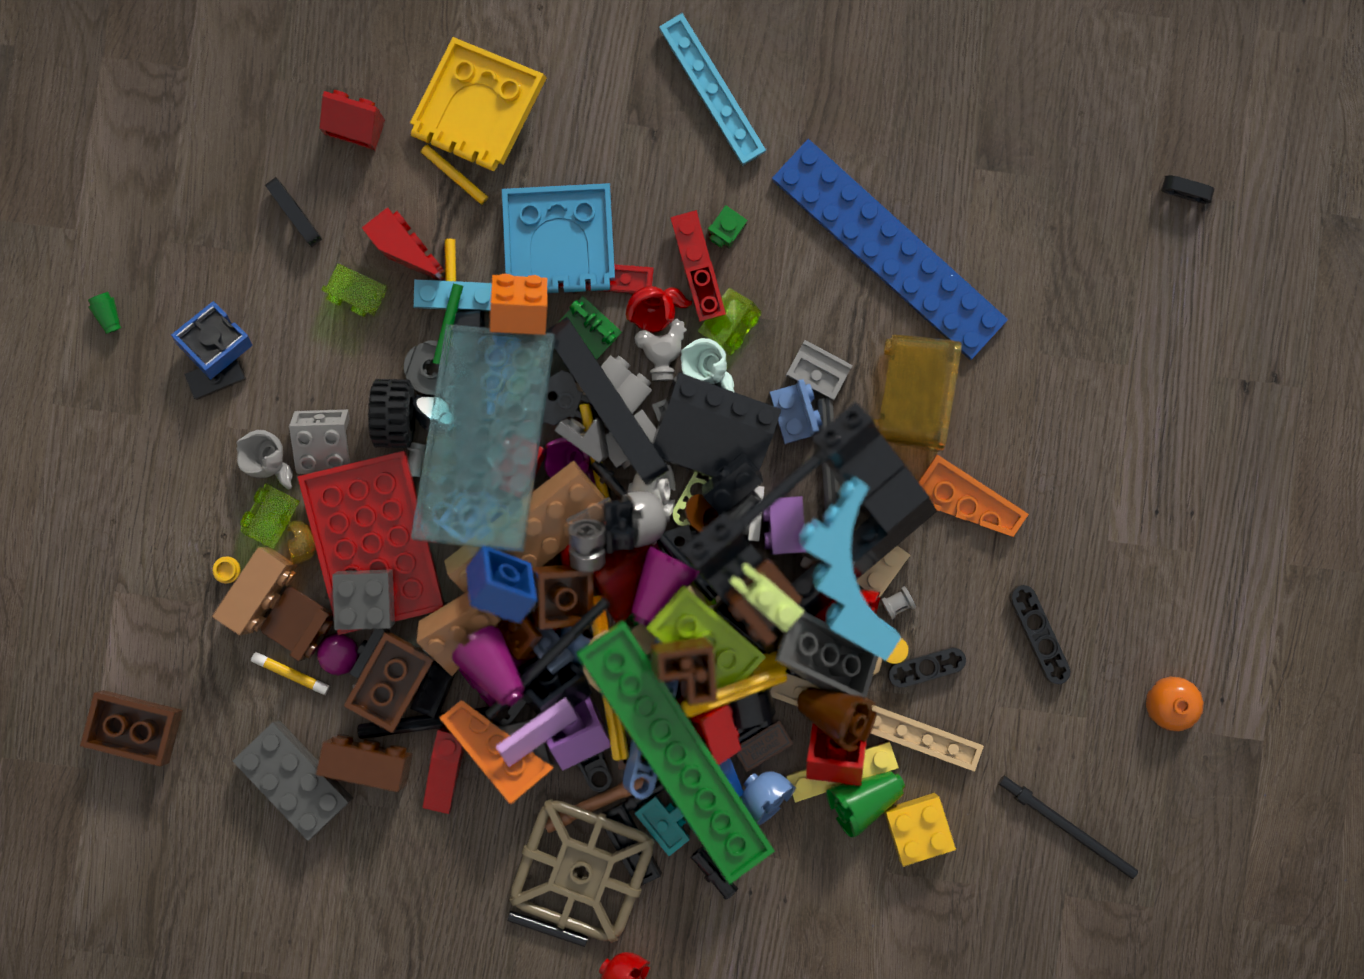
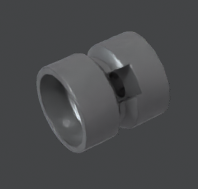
(587, 545)

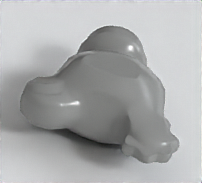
(662, 349)

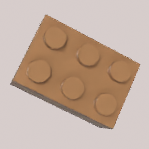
(255, 591)

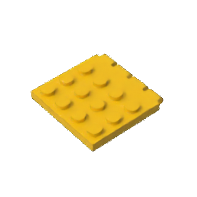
(476, 104)

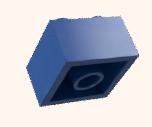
(501, 584)

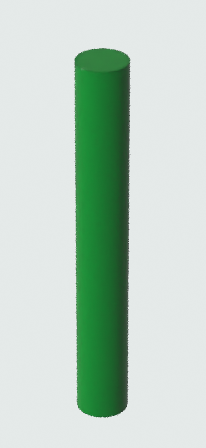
(449, 318)

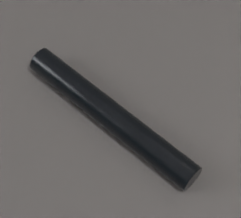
(547, 928)

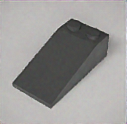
(826, 657)

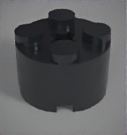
(753, 710)

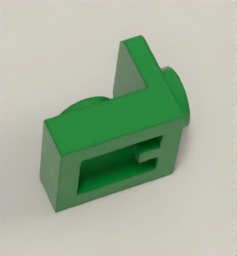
(726, 227)

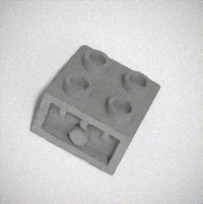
(319, 440)

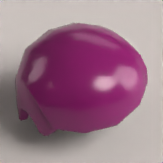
(337, 654)

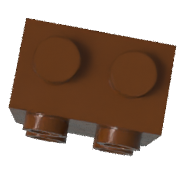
(742, 608)
(297, 623)

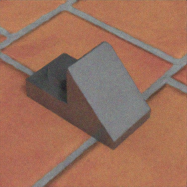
(591, 442)

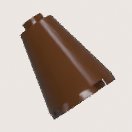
(839, 715)

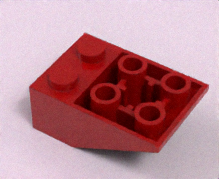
(392, 238)

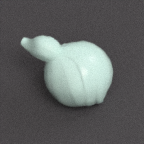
(706, 362)

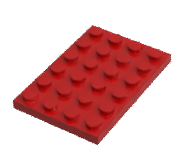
(365, 522)

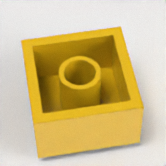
(919, 829)

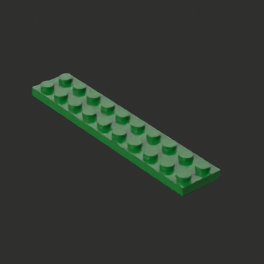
(675, 752)

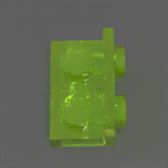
(355, 290)
(731, 328)
(268, 515)

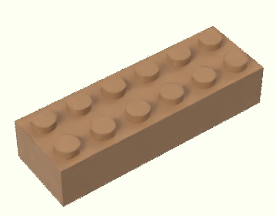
(547, 528)

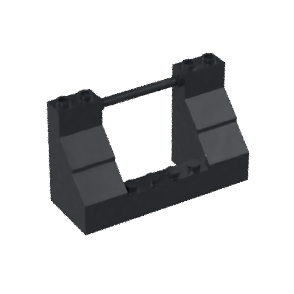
(892, 504)

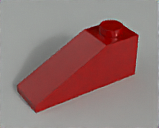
(443, 772)

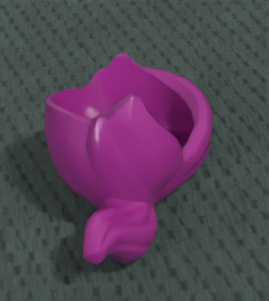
(563, 452)

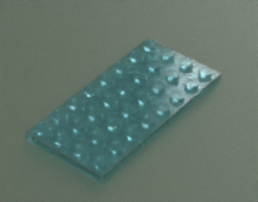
(483, 438)

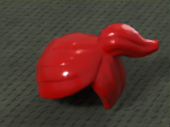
(654, 308)

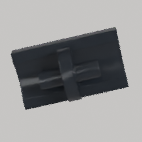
(618, 526)

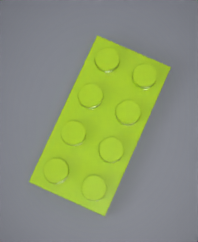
(691, 618)

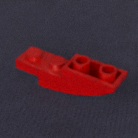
(697, 266)

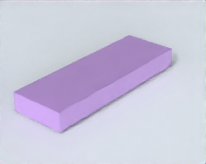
(536, 732)

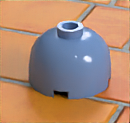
(765, 794)

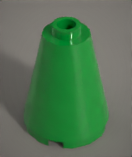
(863, 804)

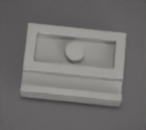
(819, 369)

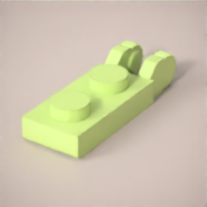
(769, 599)

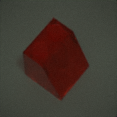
(620, 579)

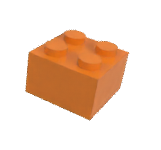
(518, 304)

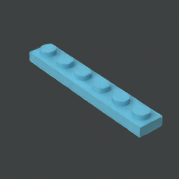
(712, 89)

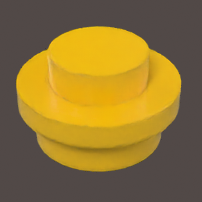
(226, 570)

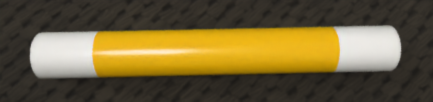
(290, 673)

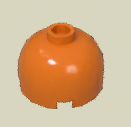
(1174, 704)

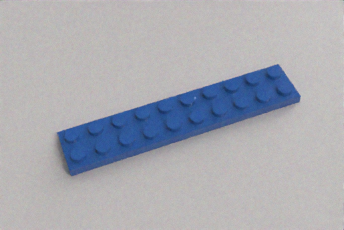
(889, 249)

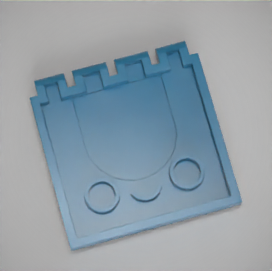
(560, 235)

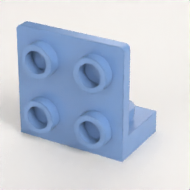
(797, 415)

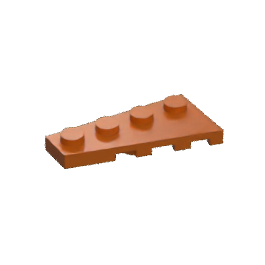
(969, 499)
(480, 740)

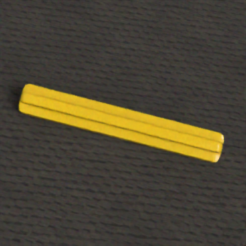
(739, 690)

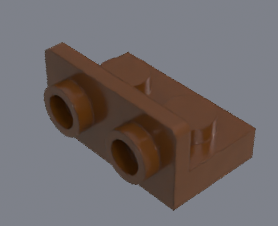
(520, 637)

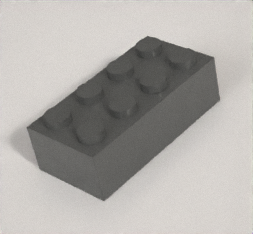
(288, 778)

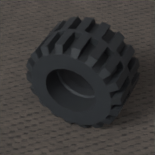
(391, 413)

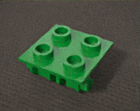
(592, 326)

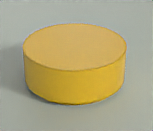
(899, 653)

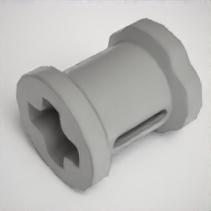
(898, 603)

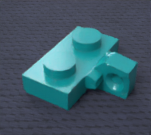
(664, 824)

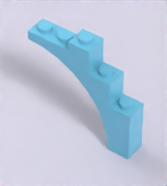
(835, 577)

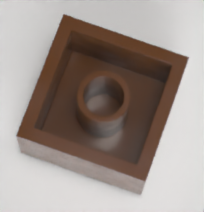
(561, 596)

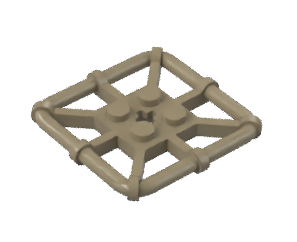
(577, 854)

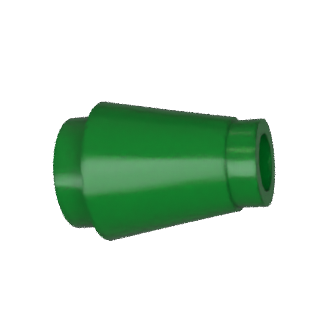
(105, 312)

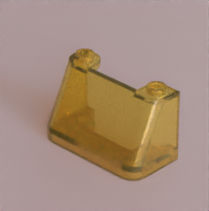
(918, 391)

